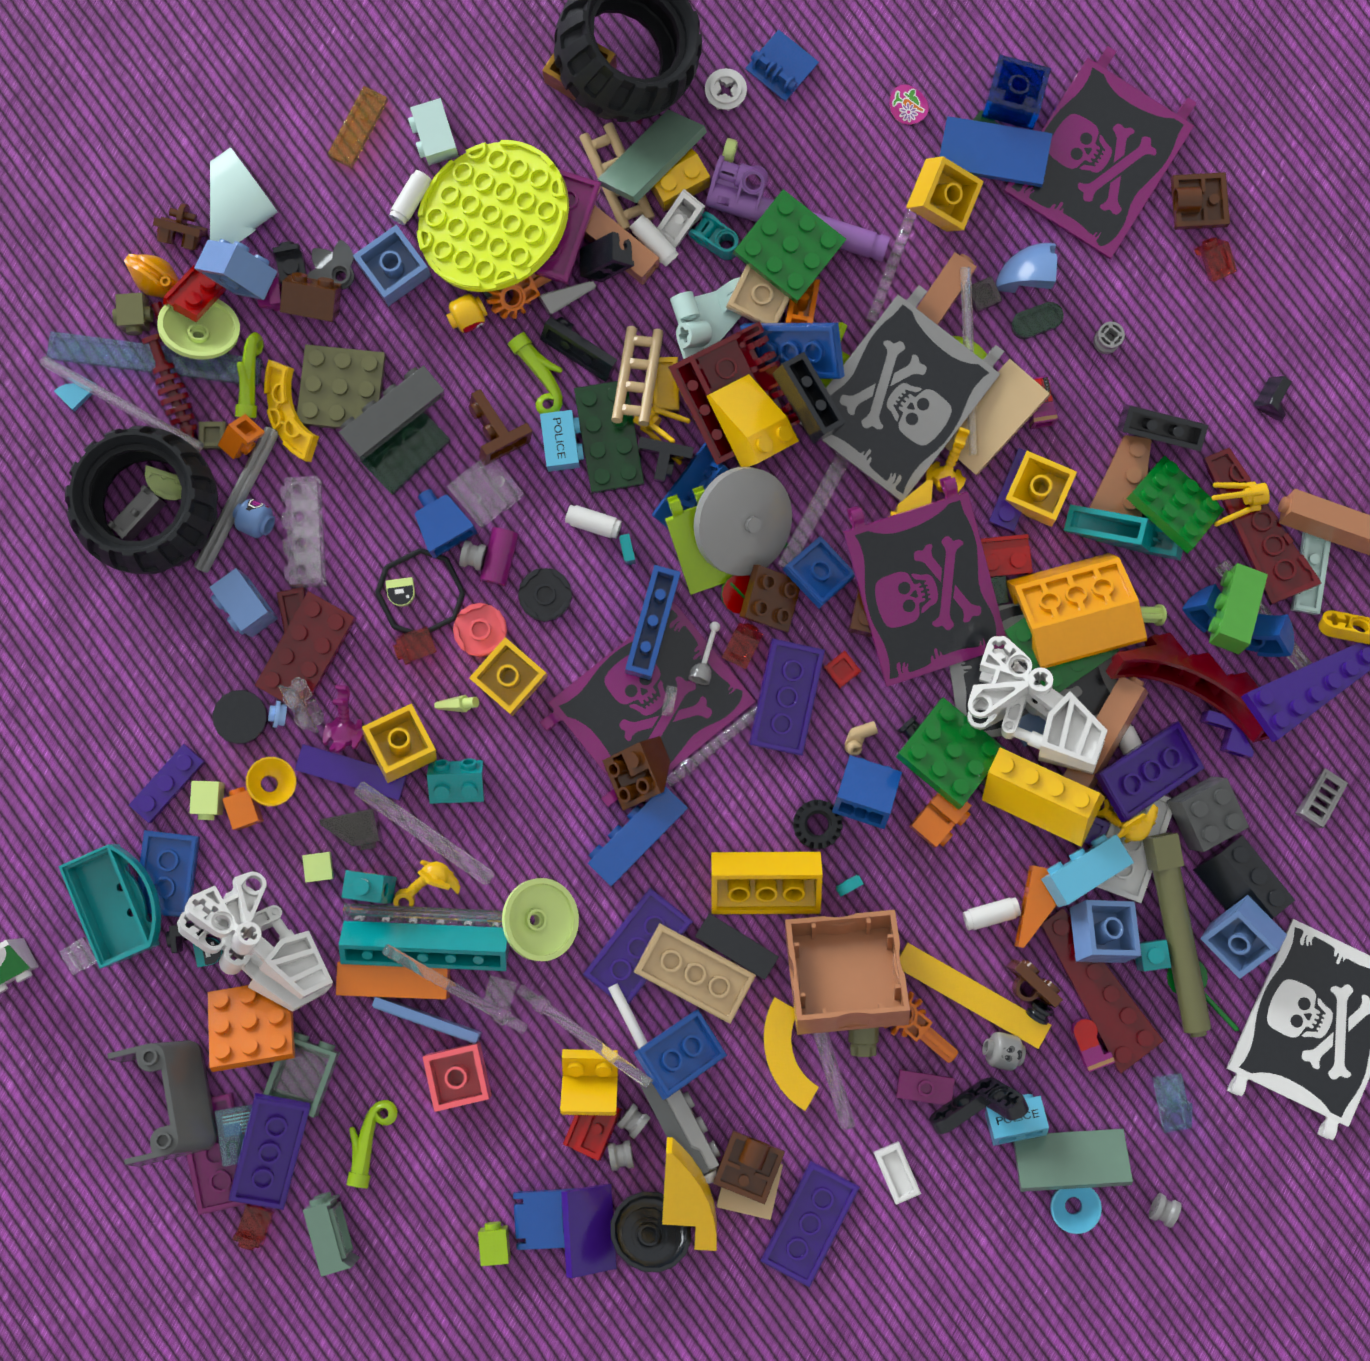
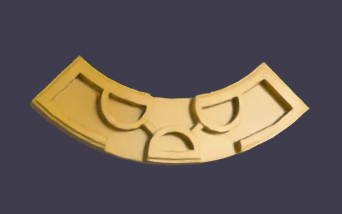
(283, 414)
(780, 1055)

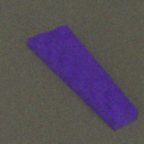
(1298, 695)

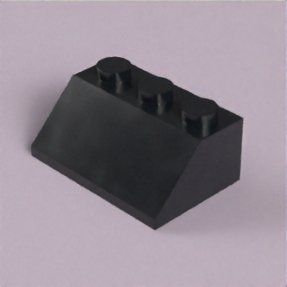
(1238, 872)

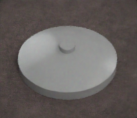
(742, 520)

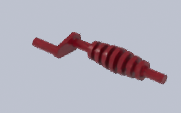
(170, 388)

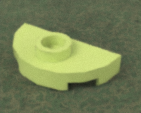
(163, 483)

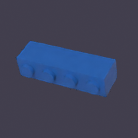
(652, 622)
(637, 836)

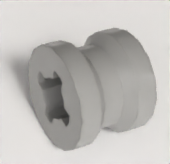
(472, 555)
(633, 1121)
(620, 1155)
(1165, 1210)

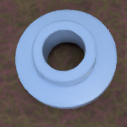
(277, 714)

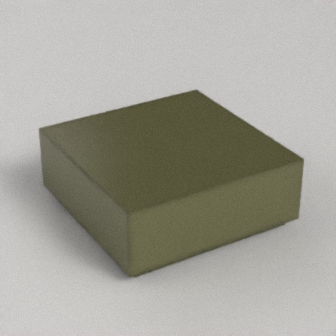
(211, 433)

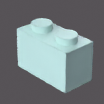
(434, 132)

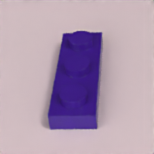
(1004, 514)
(167, 783)

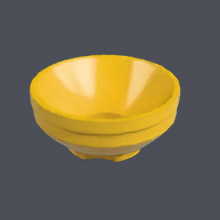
(274, 768)

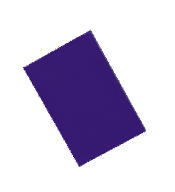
(588, 1230)

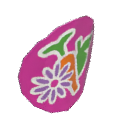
(908, 105)

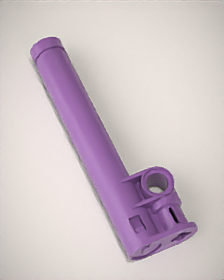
(735, 195)

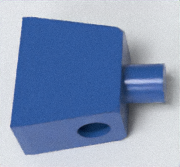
(442, 523)

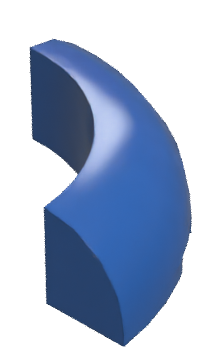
(1271, 635)

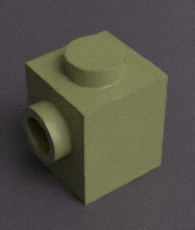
(132, 313)

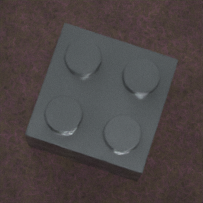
(1207, 814)

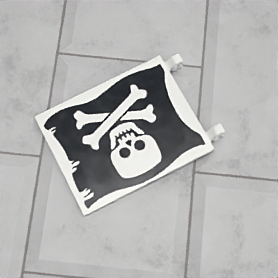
(1310, 1028)

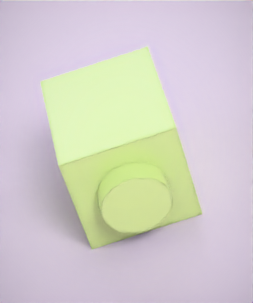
(206, 799)

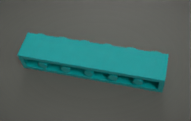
(429, 944)

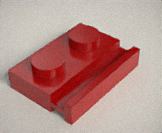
(193, 294)
(1007, 555)
(591, 1133)

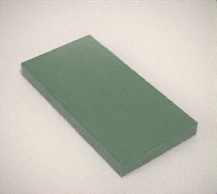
(652, 155)
(1073, 1160)

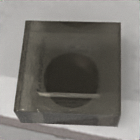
(985, 294)

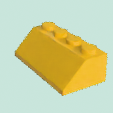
(1041, 797)
(766, 882)

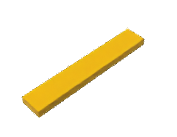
(972, 995)

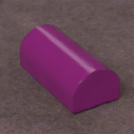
(499, 556)

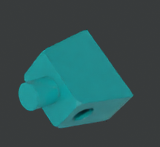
(368, 887)

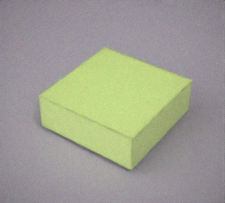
(318, 867)

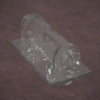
(306, 713)

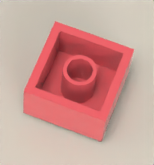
(457, 1076)

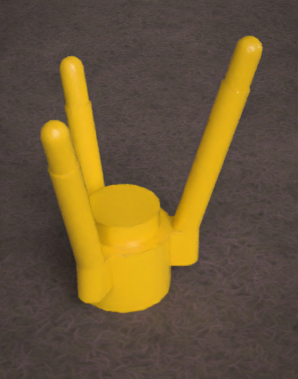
(655, 421)
(1252, 494)

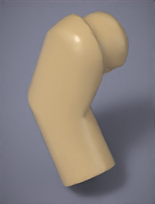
(857, 735)

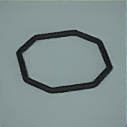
(403, 559)

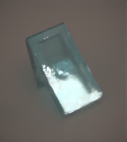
(1172, 1102)

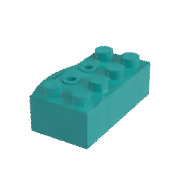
(104, 909)

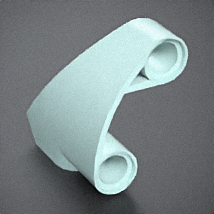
(235, 200)
(703, 318)

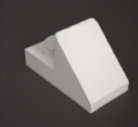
(681, 218)

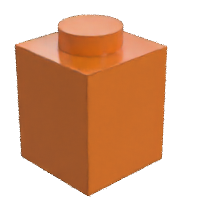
(242, 809)

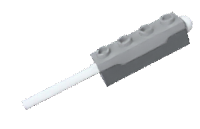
(675, 1111)

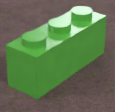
(1237, 608)

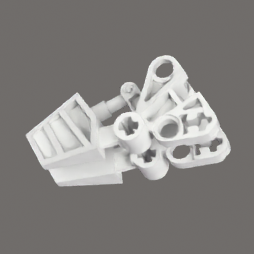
(1071, 731)
(285, 973)

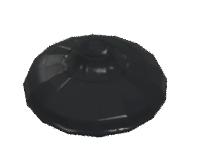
(641, 1236)

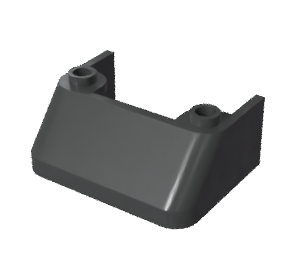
(187, 1099)

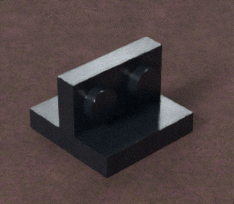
(665, 451)

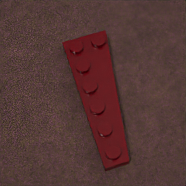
(1262, 536)
(1116, 1015)

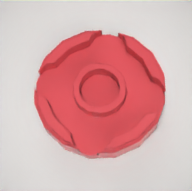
(479, 629)

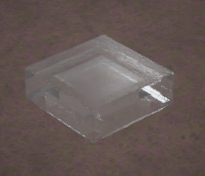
(669, 700)
(78, 956)
(500, 991)

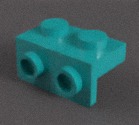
(455, 781)

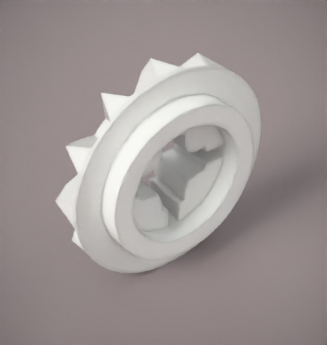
(727, 78)

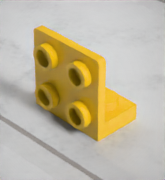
(588, 1083)

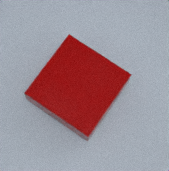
(842, 669)

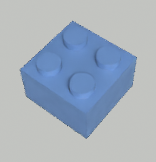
(392, 265)
(236, 268)
(243, 603)
(1105, 931)
(1243, 937)

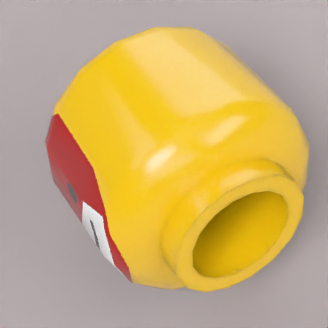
(466, 313)

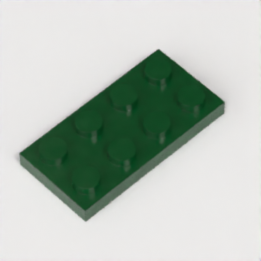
(608, 446)

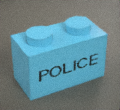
(560, 440)
(1029, 1126)

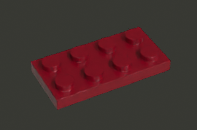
(306, 646)

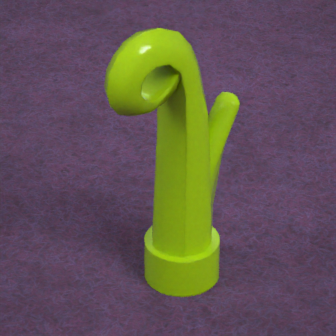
(541, 367)
(246, 371)
(362, 1146)

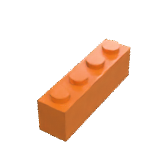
(387, 982)

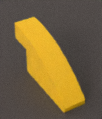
(688, 1197)

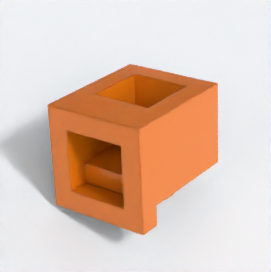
(240, 437)

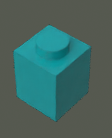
(1153, 955)

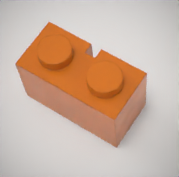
(938, 820)

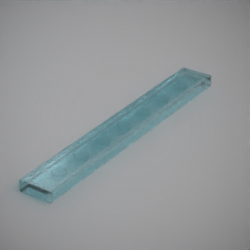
(139, 357)

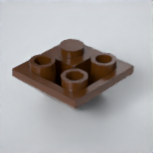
(638, 772)

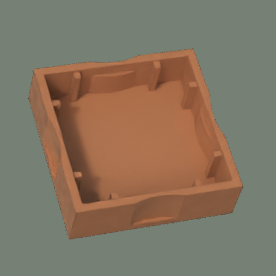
(846, 972)

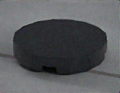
(545, 594)
(240, 717)

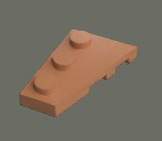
(1123, 476)

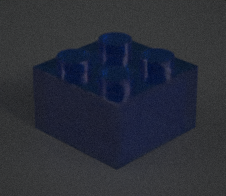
(1016, 92)

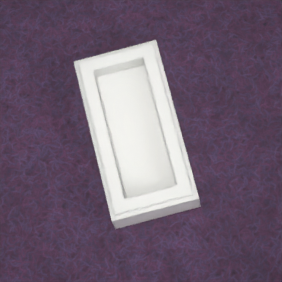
(897, 1172)

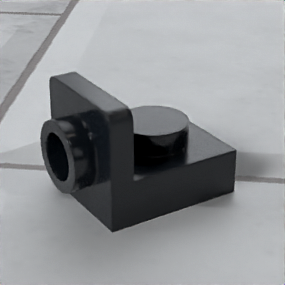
(289, 259)
(174, 938)

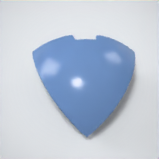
(1029, 267)

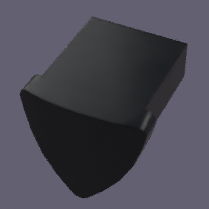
(1271, 397)

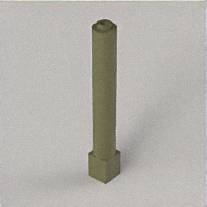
(1165, 860)

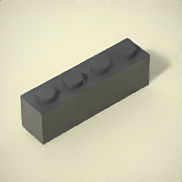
(391, 413)

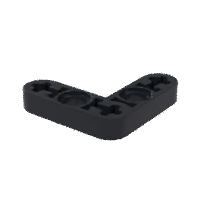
(985, 1093)

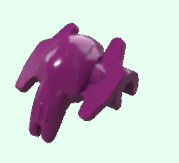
(342, 729)

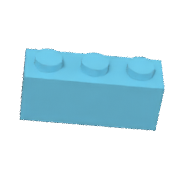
(1086, 869)

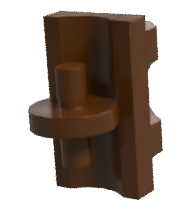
(168, 227)

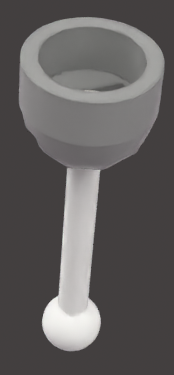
(701, 672)

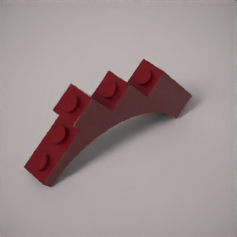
(1198, 674)

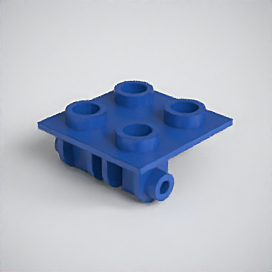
(781, 65)

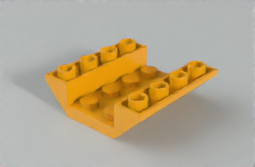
(1079, 609)

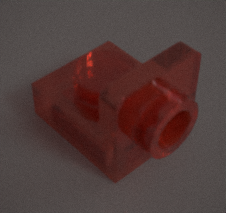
(1216, 258)
(742, 644)
(414, 645)
(253, 1227)

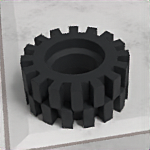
(805, 836)

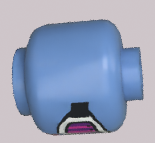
(253, 518)

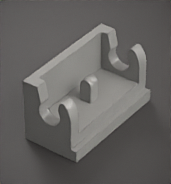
(137, 514)

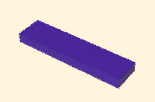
(347, 771)

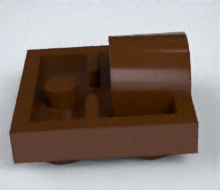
(1200, 201)
(770, 599)
(1042, 988)
(748, 1167)

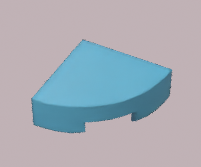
(72, 395)

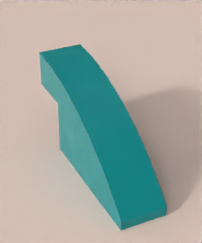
(1121, 531)

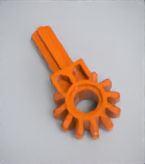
(522, 293)
(920, 1029)

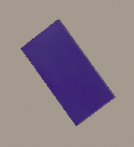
(786, 697)
(1149, 771)
(624, 949)
(269, 1151)
(809, 1223)

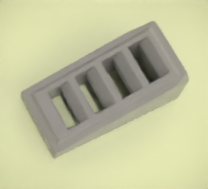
(560, 298)
(1309, 816)

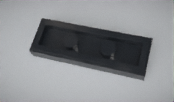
(737, 946)

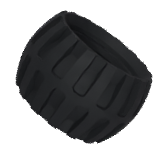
(610, 91)
(100, 467)

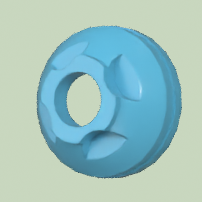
(1082, 1220)

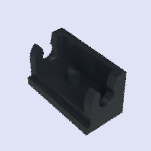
(605, 258)

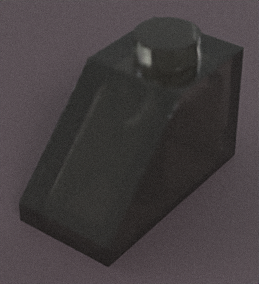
(356, 828)

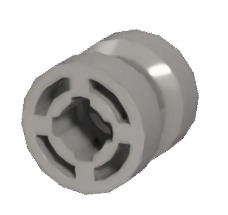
(1104, 341)

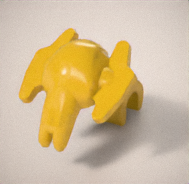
(936, 473)
(1133, 829)
(432, 873)

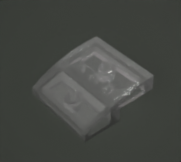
(485, 491)

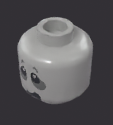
(1004, 1051)

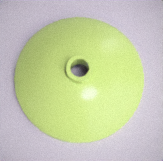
(205, 339)
(554, 917)

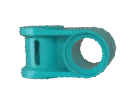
(712, 233)

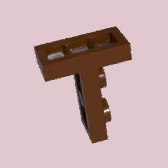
(500, 439)

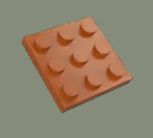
(247, 1029)

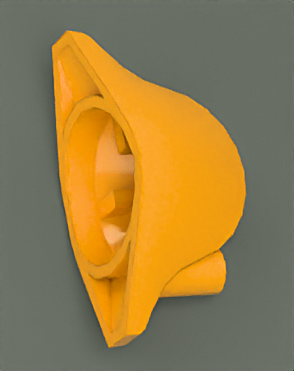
(151, 274)

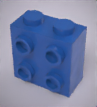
(867, 792)

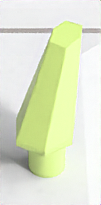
(459, 704)

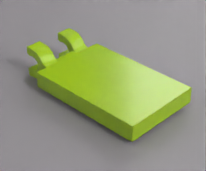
(696, 570)

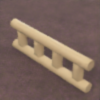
(591, 146)
(629, 363)

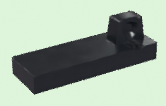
(560, 336)

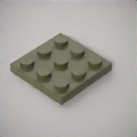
(338, 384)

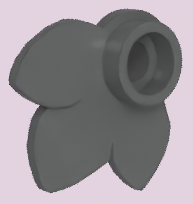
(331, 264)

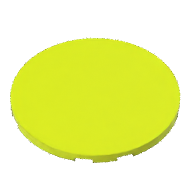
(493, 216)

